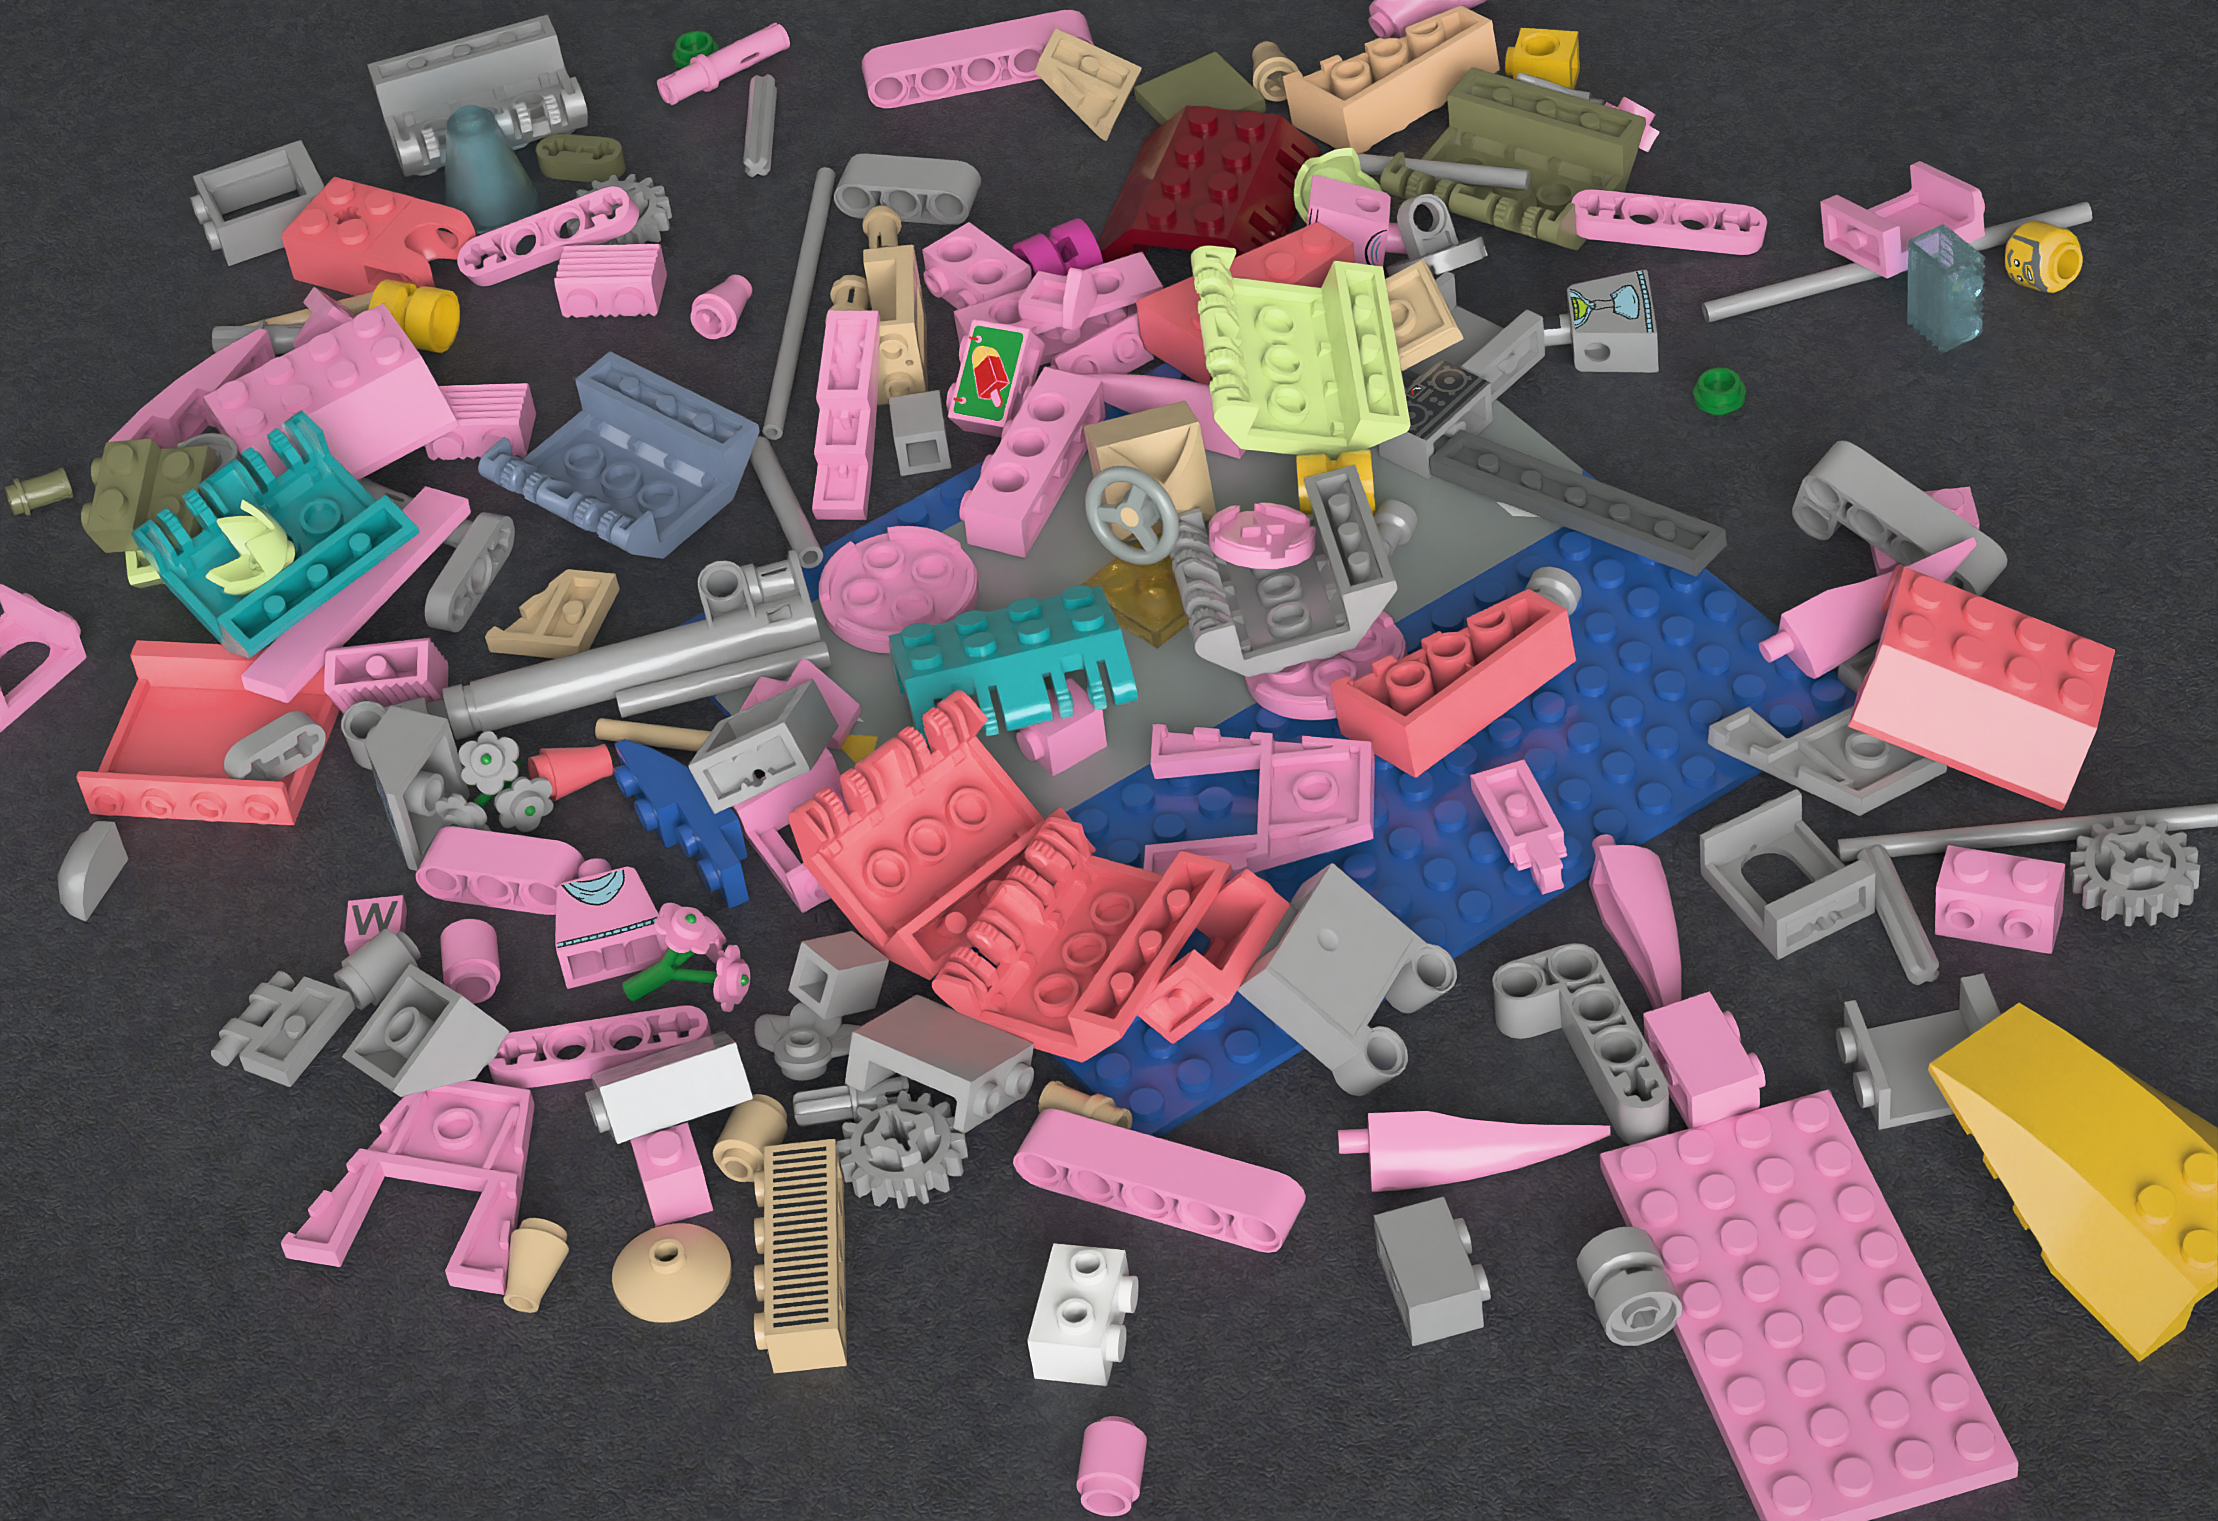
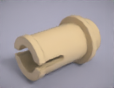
(882, 227)

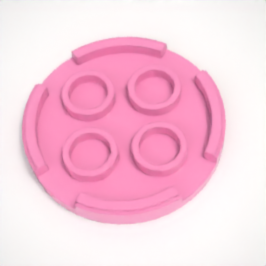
(895, 583)
(1305, 688)

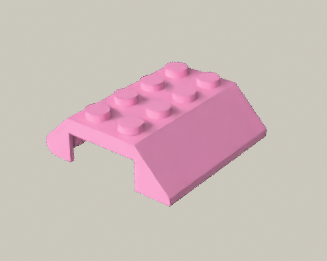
(354, 382)

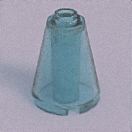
(485, 172)

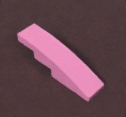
(179, 408)
(847, 415)

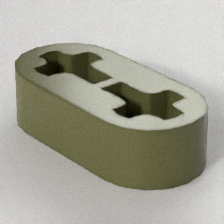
(580, 157)

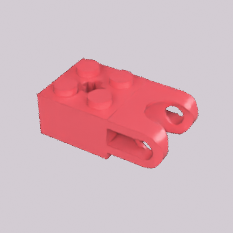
(366, 234)

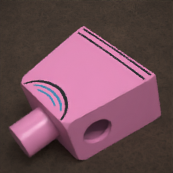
(1357, 215)

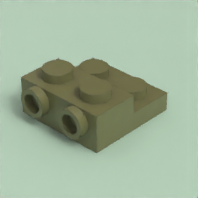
(138, 482)

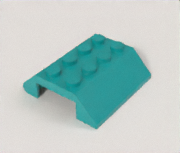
(318, 503)
(1013, 654)

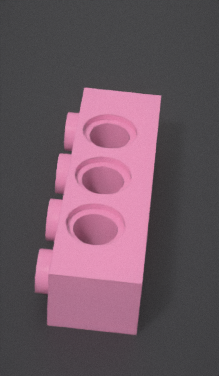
(1118, 287)
(1032, 462)

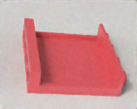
(177, 735)

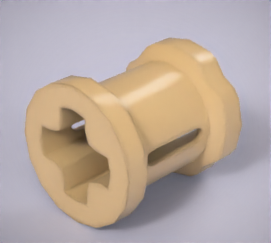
(841, 290)

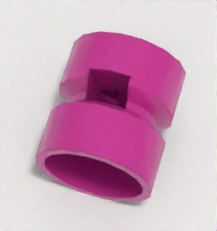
(1066, 248)

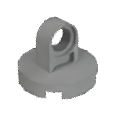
(1439, 244)

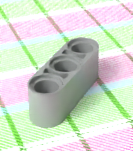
(912, 186)

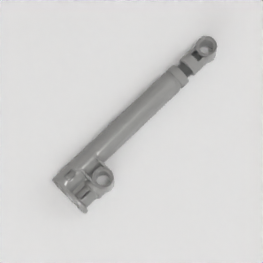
(760, 617)

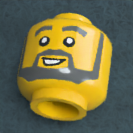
(2043, 256)

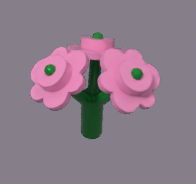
(687, 934)

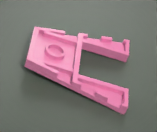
(1308, 801)
(448, 1137)

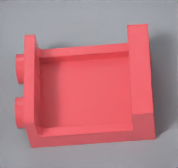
(1201, 985)

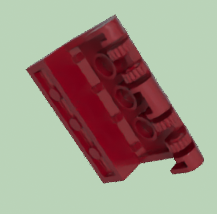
(1209, 183)

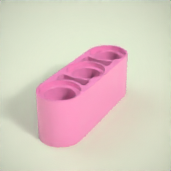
(497, 869)

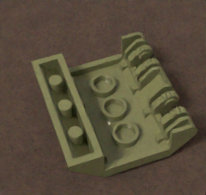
(1522, 126)

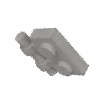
(295, 1031)

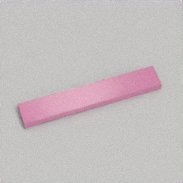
(301, 650)

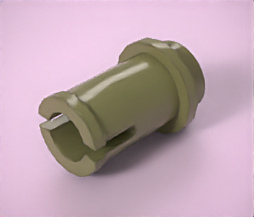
(38, 491)

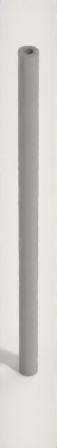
(1855, 273)
(799, 305)
(2023, 832)

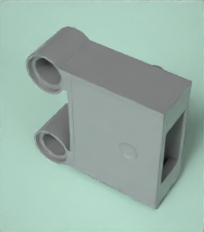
(1334, 967)

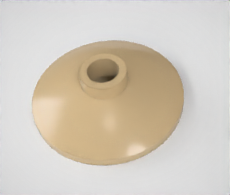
(671, 1273)

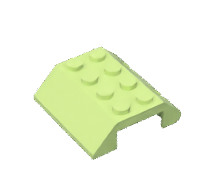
(1300, 362)

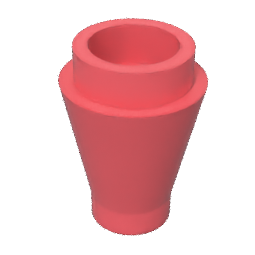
(570, 767)

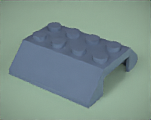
(636, 462)

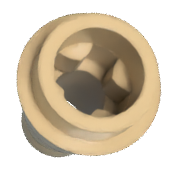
(1269, 69)
(534, 1259)

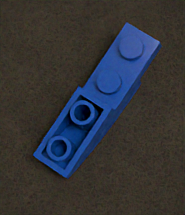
(679, 813)

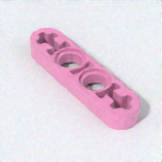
(547, 228)
(1667, 229)
(598, 1038)

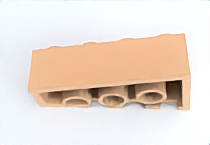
(1392, 82)

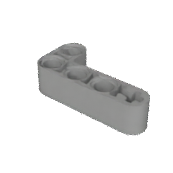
(1891, 515)
(1576, 993)

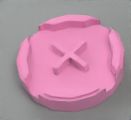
(1262, 538)

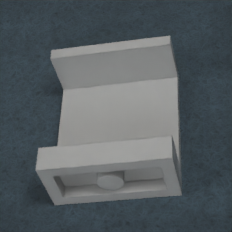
(1488, 349)
(1895, 1057)

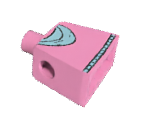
(605, 925)

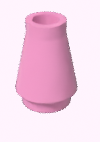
(719, 309)

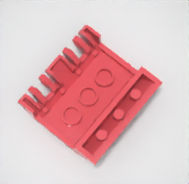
(1983, 688)
(921, 837)
(1077, 953)

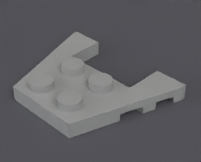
(1828, 757)

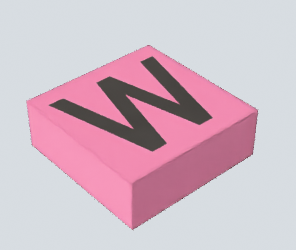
(371, 916)

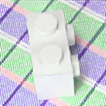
(1082, 1314)

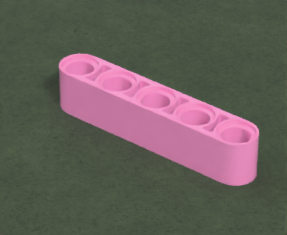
(964, 59)
(1160, 1180)

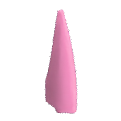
(1144, 392)
(1847, 618)
(1639, 915)
(1440, 1149)

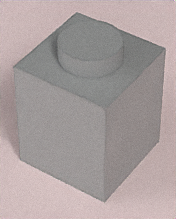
(920, 433)
(838, 975)

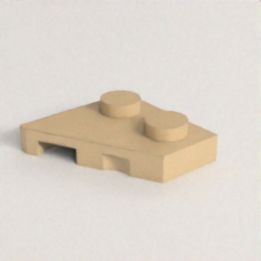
(1087, 79)
(560, 618)

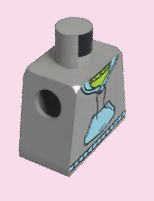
(1608, 325)

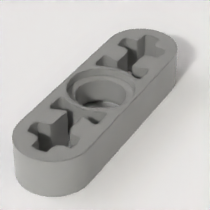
(469, 572)

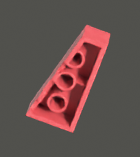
(1456, 683)

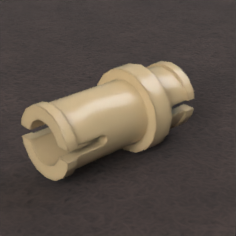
(1095, 1107)

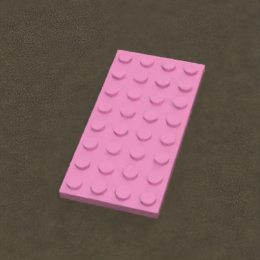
(1808, 1317)

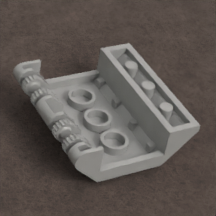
(507, 70)
(1294, 613)

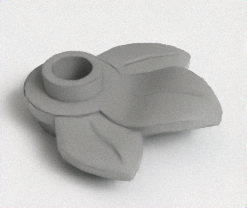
(803, 1041)

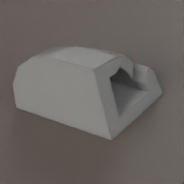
(90, 868)

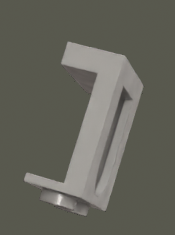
(1826, 905)

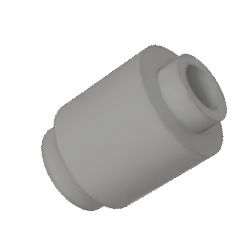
(376, 967)

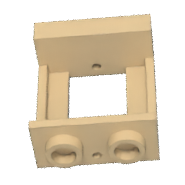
(903, 322)

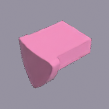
(1059, 298)

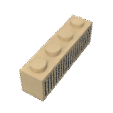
(802, 1257)

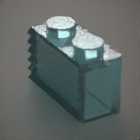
(1945, 288)

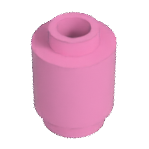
(470, 959)
(1111, 1466)

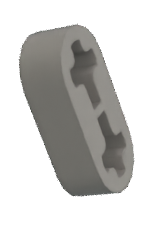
(276, 749)

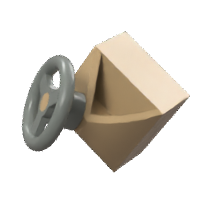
(1144, 476)

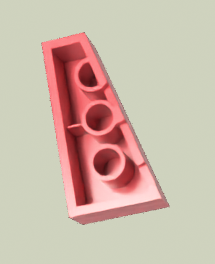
(1171, 317)

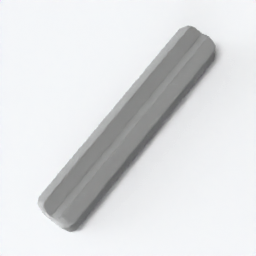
(760, 125)
(1900, 918)

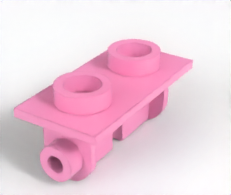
(1109, 351)

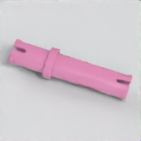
(707, 71)

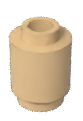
(746, 1132)

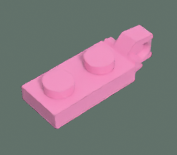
(1522, 822)

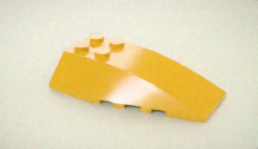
(2096, 1169)

